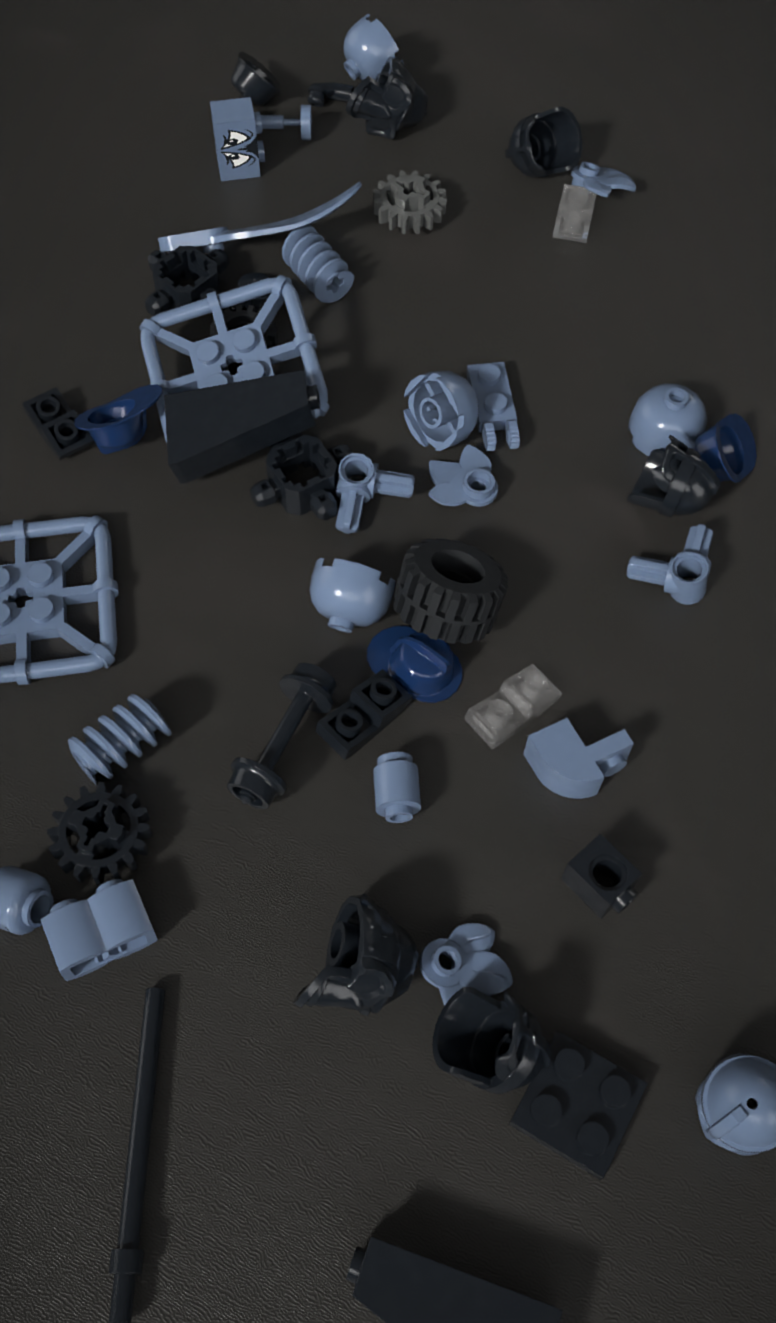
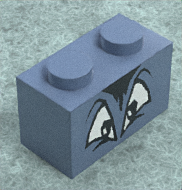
(236, 138)

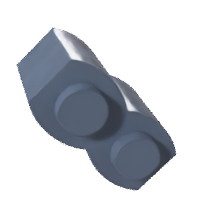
(98, 929)

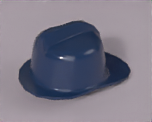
(121, 421)
(728, 448)
(416, 663)

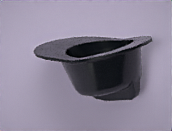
(254, 80)

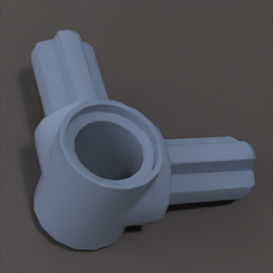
(356, 493)
(690, 563)

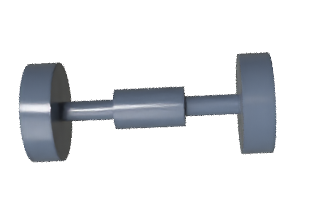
(279, 122)

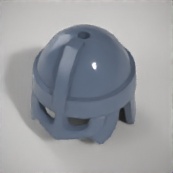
(724, 1107)

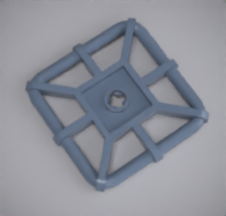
(238, 345)
(47, 612)

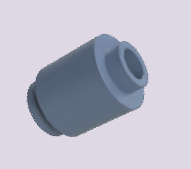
(396, 787)

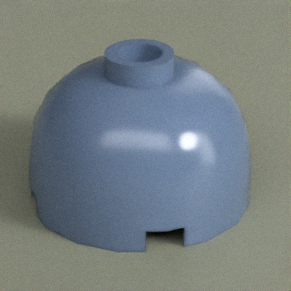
(367, 48)
(441, 409)
(666, 412)
(349, 594)

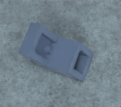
(570, 766)

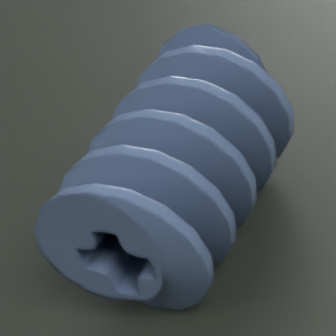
(317, 264)
(118, 737)

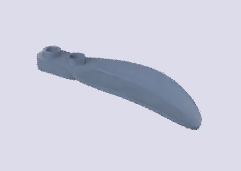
(214, 238)

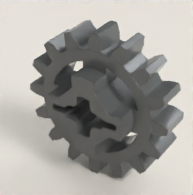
(409, 201)

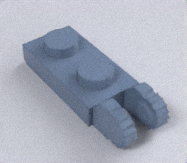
(494, 403)

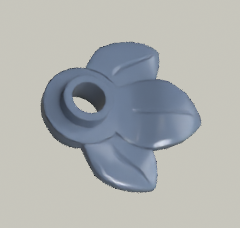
(600, 179)
(458, 481)
(470, 961)

